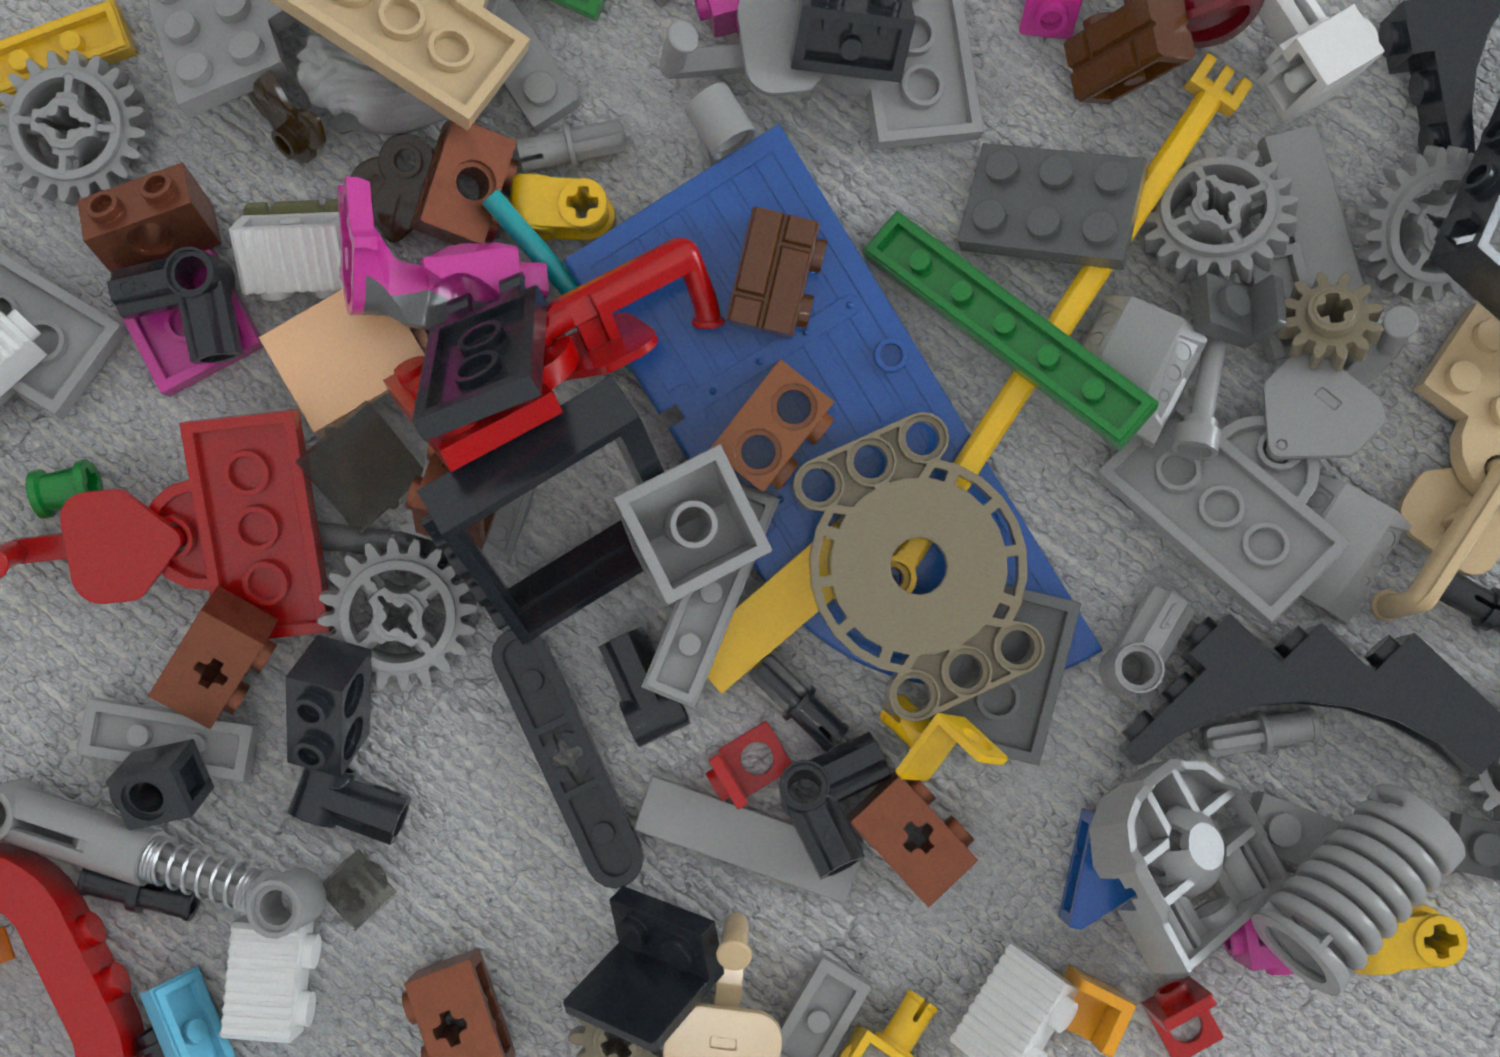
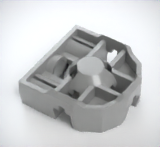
(1134, 831)

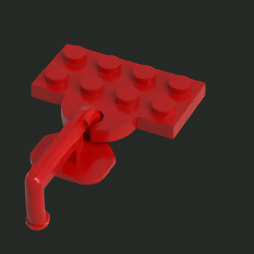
(596, 348)
(239, 515)

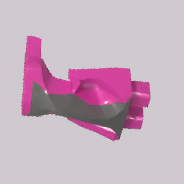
(414, 292)

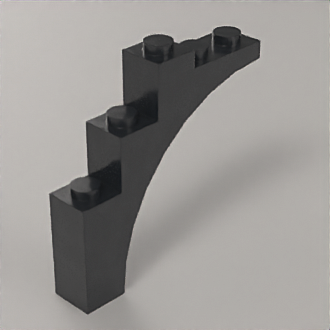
(1442, 51)
(1401, 687)

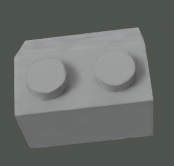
(691, 525)

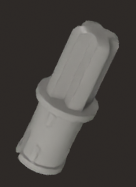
(571, 145)
(1262, 732)

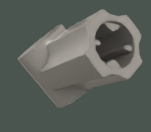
(719, 122)
(1148, 638)

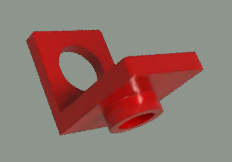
(729, 776)
(1176, 1004)

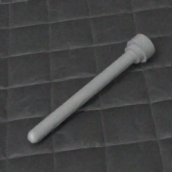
(1198, 433)

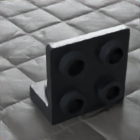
(853, 37)
(652, 974)

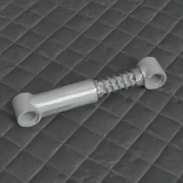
(147, 856)

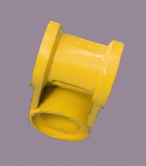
(553, 206)
(1407, 946)

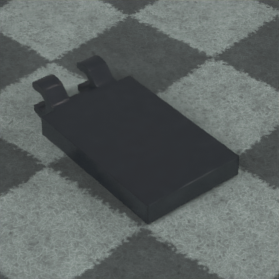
(482, 359)

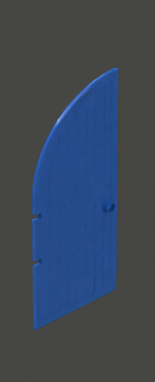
(848, 351)

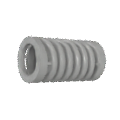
(1358, 887)

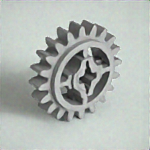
(32, 117)
(1224, 200)
(1397, 223)
(436, 580)

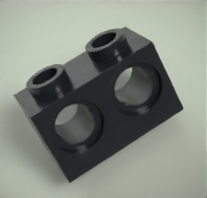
(328, 705)

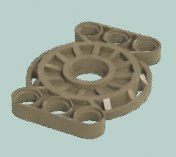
(932, 625)

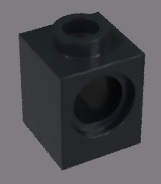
(160, 784)

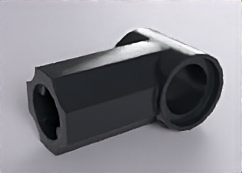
(645, 712)
(349, 804)

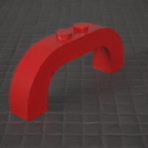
(70, 954)

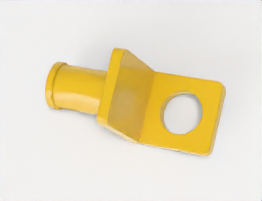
(934, 739)
(899, 1034)

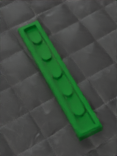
(1011, 331)

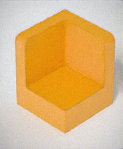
(1101, 1011)

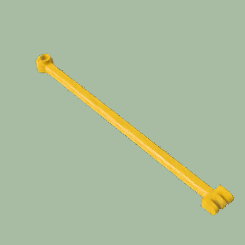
(1208, 99)

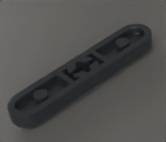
(589, 808)

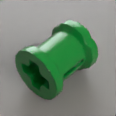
(51, 490)

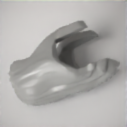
(358, 93)

